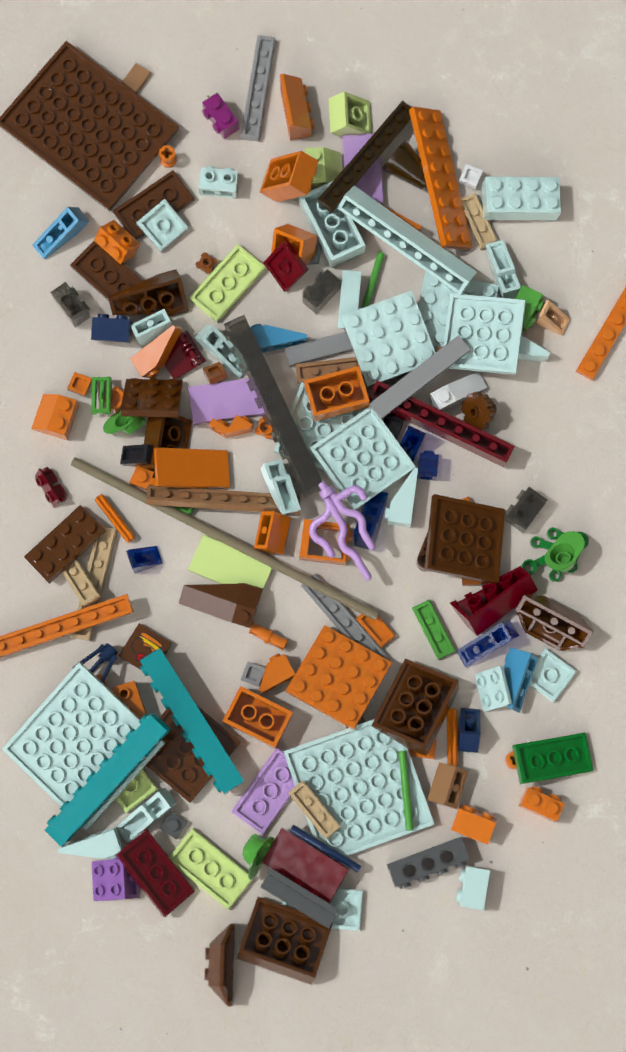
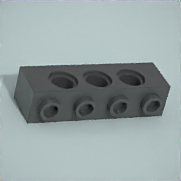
(459, 859)

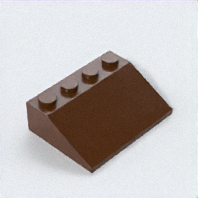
(416, 706)
(283, 941)

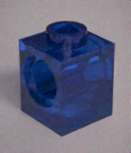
(427, 465)

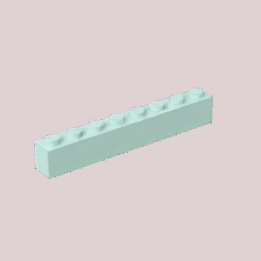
(406, 240)

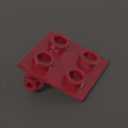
(184, 356)

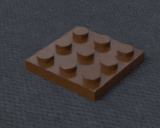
(151, 397)

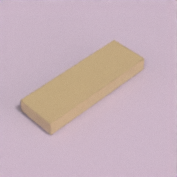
(480, 228)
(81, 584)
(314, 809)

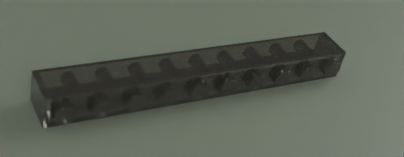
(273, 405)

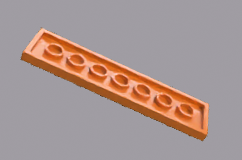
(440, 178)

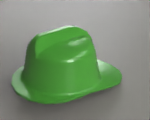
(126, 424)
(565, 551)
(254, 853)

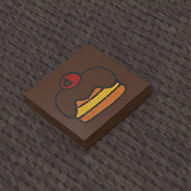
(141, 644)

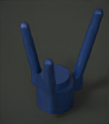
(106, 654)

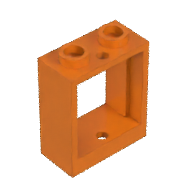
(322, 559)

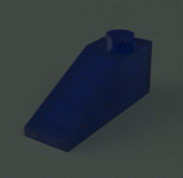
(373, 514)
(487, 643)

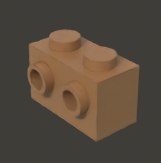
(447, 786)

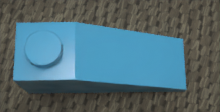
(62, 230)
(275, 338)
(518, 672)

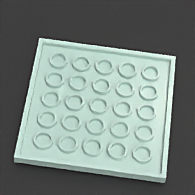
(73, 736)
(360, 786)

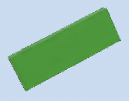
(433, 629)

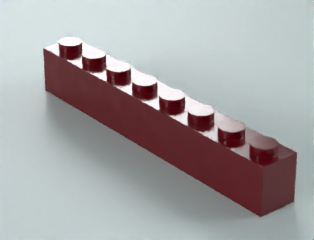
(449, 428)

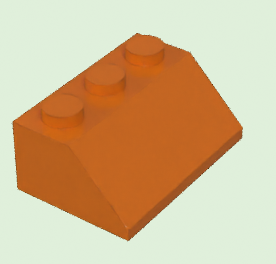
(296, 107)

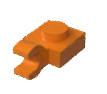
(142, 478)

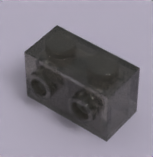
(322, 291)
(70, 305)
(525, 510)

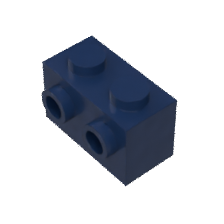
(111, 329)

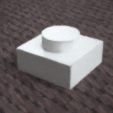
(470, 176)

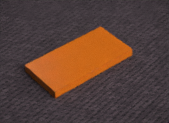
(191, 468)

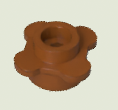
(206, 258)

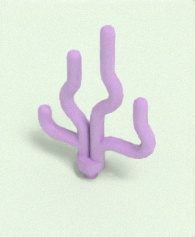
(334, 503)

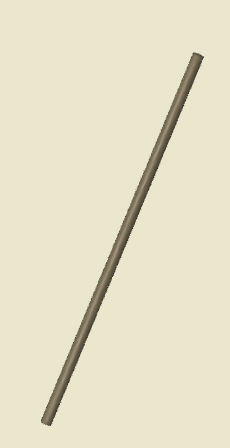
(228, 540)

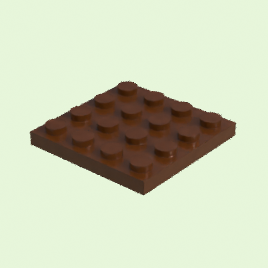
(464, 539)
(178, 764)

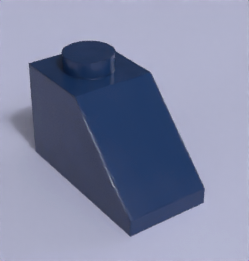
(469, 730)

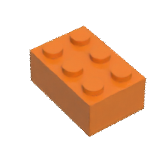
(289, 176)
(336, 393)
(257, 717)

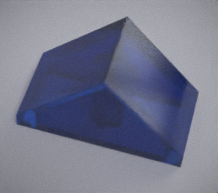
(412, 442)
(144, 558)

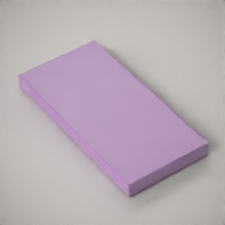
(372, 180)
(222, 401)
(266, 793)

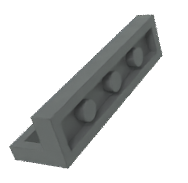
(299, 898)

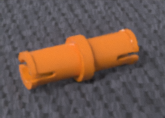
(268, 636)

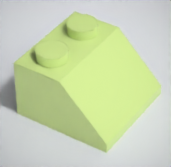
(349, 115)
(328, 166)

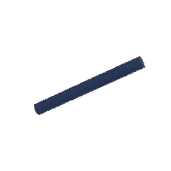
(325, 848)

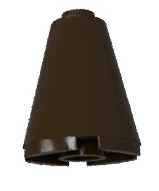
(406, 166)

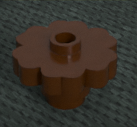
(478, 410)

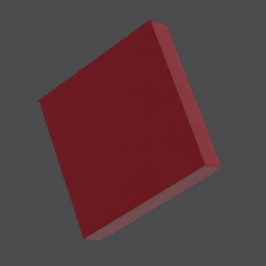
(286, 265)

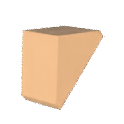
(552, 318)

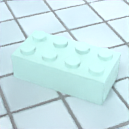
(521, 198)
(334, 230)

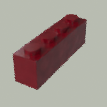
(494, 600)

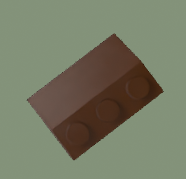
(166, 433)

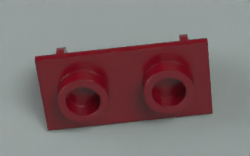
(45, 479)

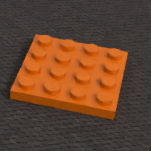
(338, 677)

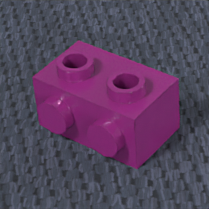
(220, 115)

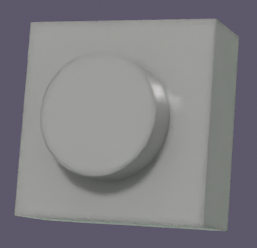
(253, 674)

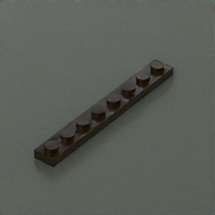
(365, 157)

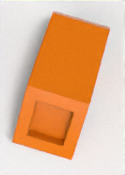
(239, 426)

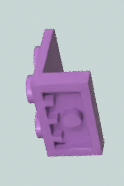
(112, 881)

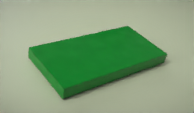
(552, 758)

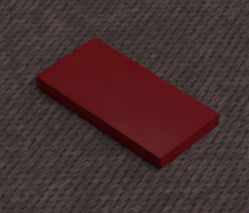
(305, 865)
(155, 873)

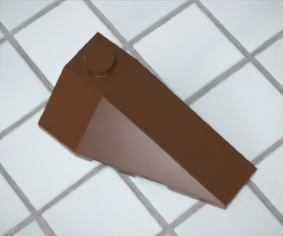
(151, 296)
(225, 601)

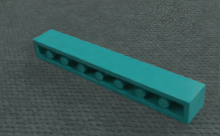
(192, 721)
(107, 779)

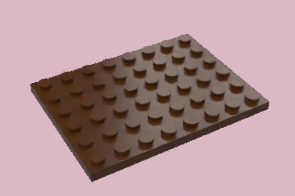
(87, 125)

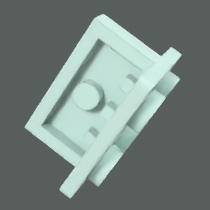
(493, 688)

